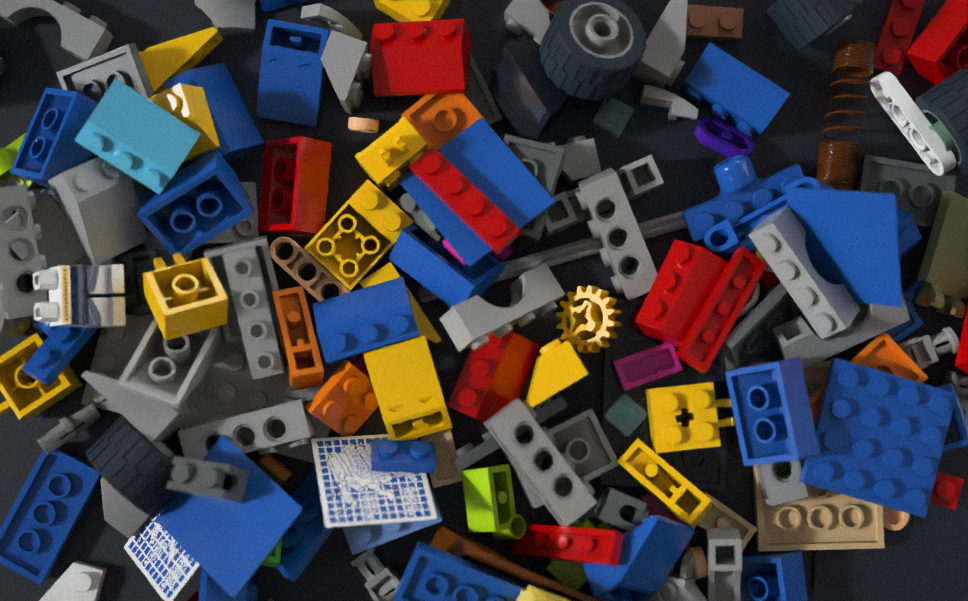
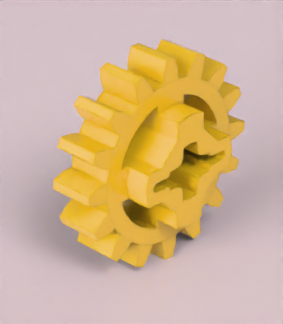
(589, 318)

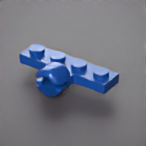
(739, 194)
(57, 349)

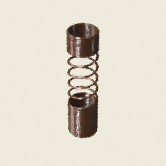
(839, 159)

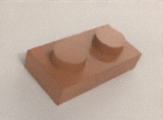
(714, 22)

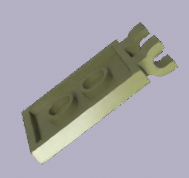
(946, 258)

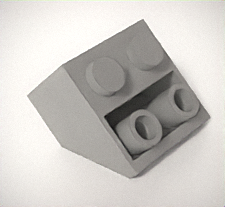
(347, 65)

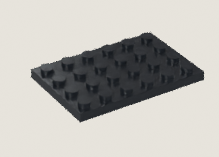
(701, 466)

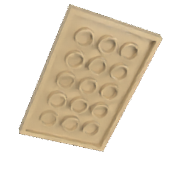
(822, 519)

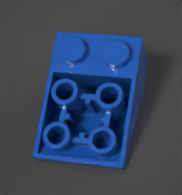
(292, 73)
(644, 561)

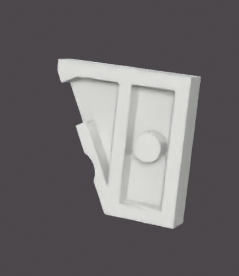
(77, 583)

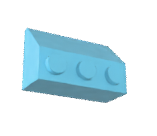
(137, 136)

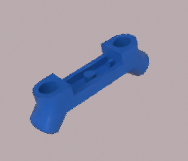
(727, 237)

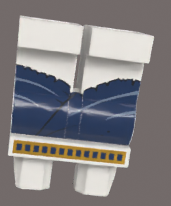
(70, 293)

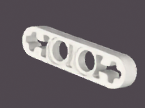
(912, 123)

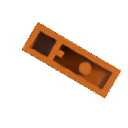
(297, 339)

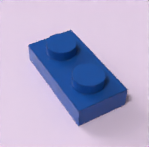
(403, 456)

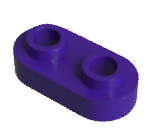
(723, 137)

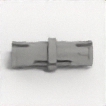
(68, 428)

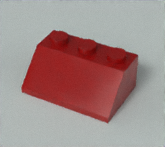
(943, 43)
(420, 57)
(294, 186)
(679, 292)
(493, 376)

